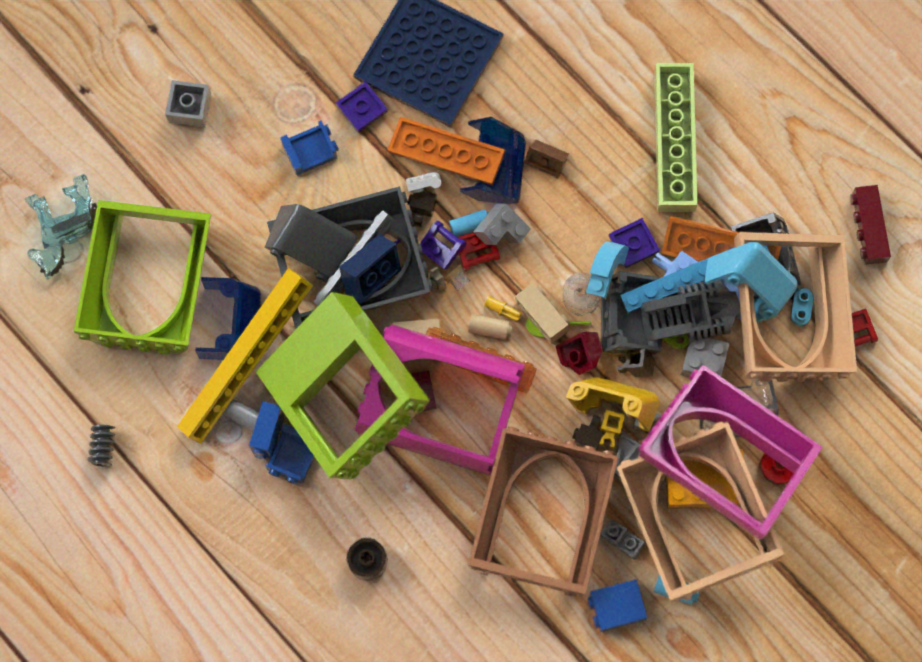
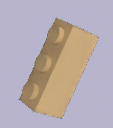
(542, 313)

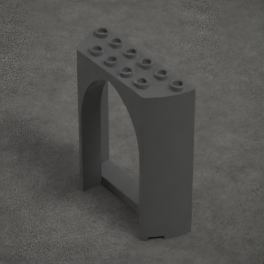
(360, 214)

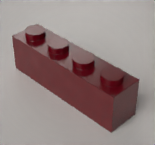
(871, 224)

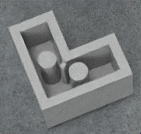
(501, 222)

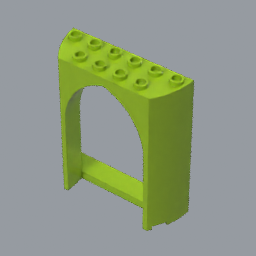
(94, 312)

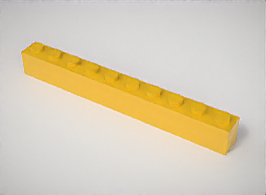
(244, 356)

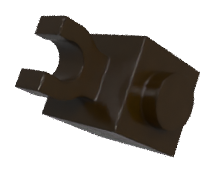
(422, 204)
(638, 363)
(588, 434)

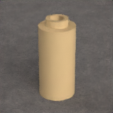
(490, 327)

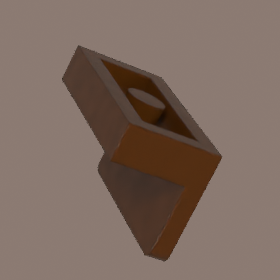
(546, 158)

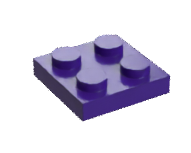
(361, 107)
(638, 239)

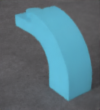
(603, 267)

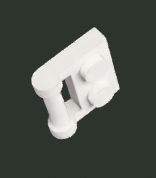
(418, 183)

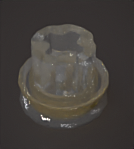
(457, 278)

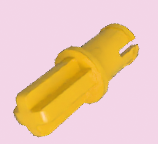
(503, 309)

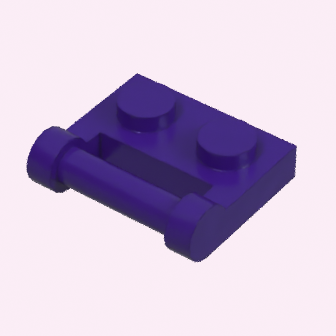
(438, 250)

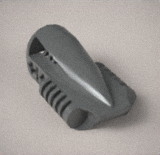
(691, 312)

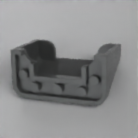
(773, 224)
(310, 240)
(618, 328)

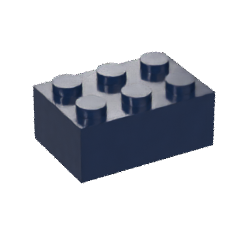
(370, 268)

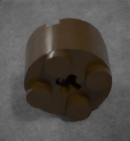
(372, 569)

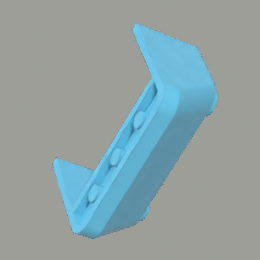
(760, 271)

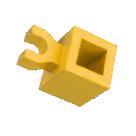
(611, 427)

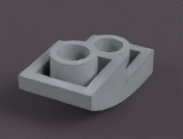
(623, 539)

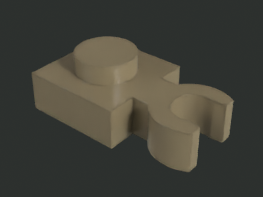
(437, 279)

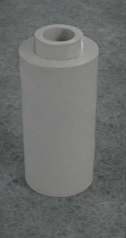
(241, 414)

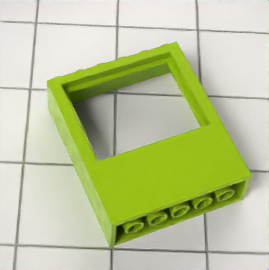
(310, 361)

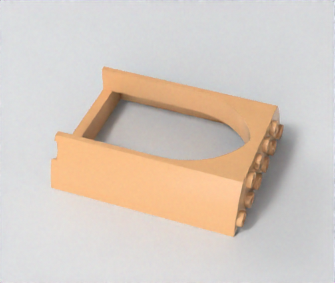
(833, 342)
(642, 483)

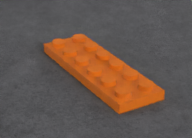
(446, 151)
(700, 240)

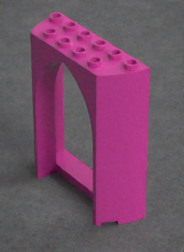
(415, 345)
(718, 401)

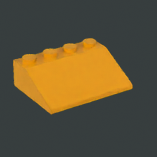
(681, 498)

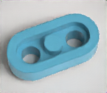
(801, 306)

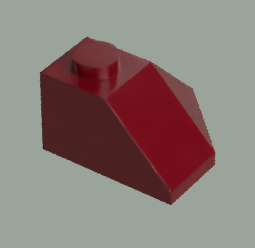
(580, 352)

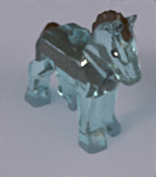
(63, 228)

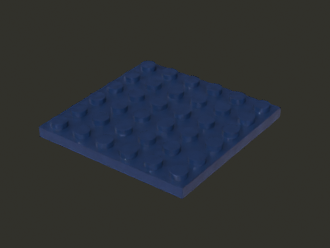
(429, 57)

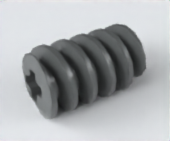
(100, 445)

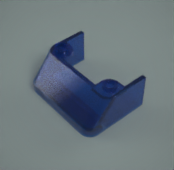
(509, 176)
(246, 304)

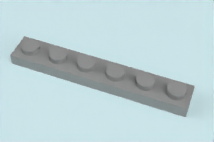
(335, 284)

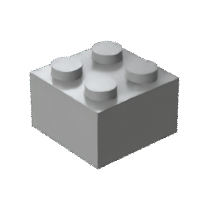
(188, 103)
(707, 353)

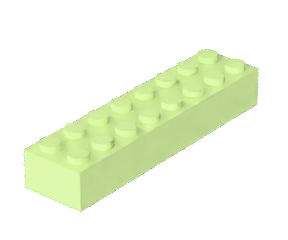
(675, 137)

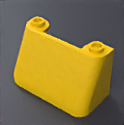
(635, 401)

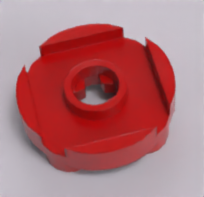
(772, 473)

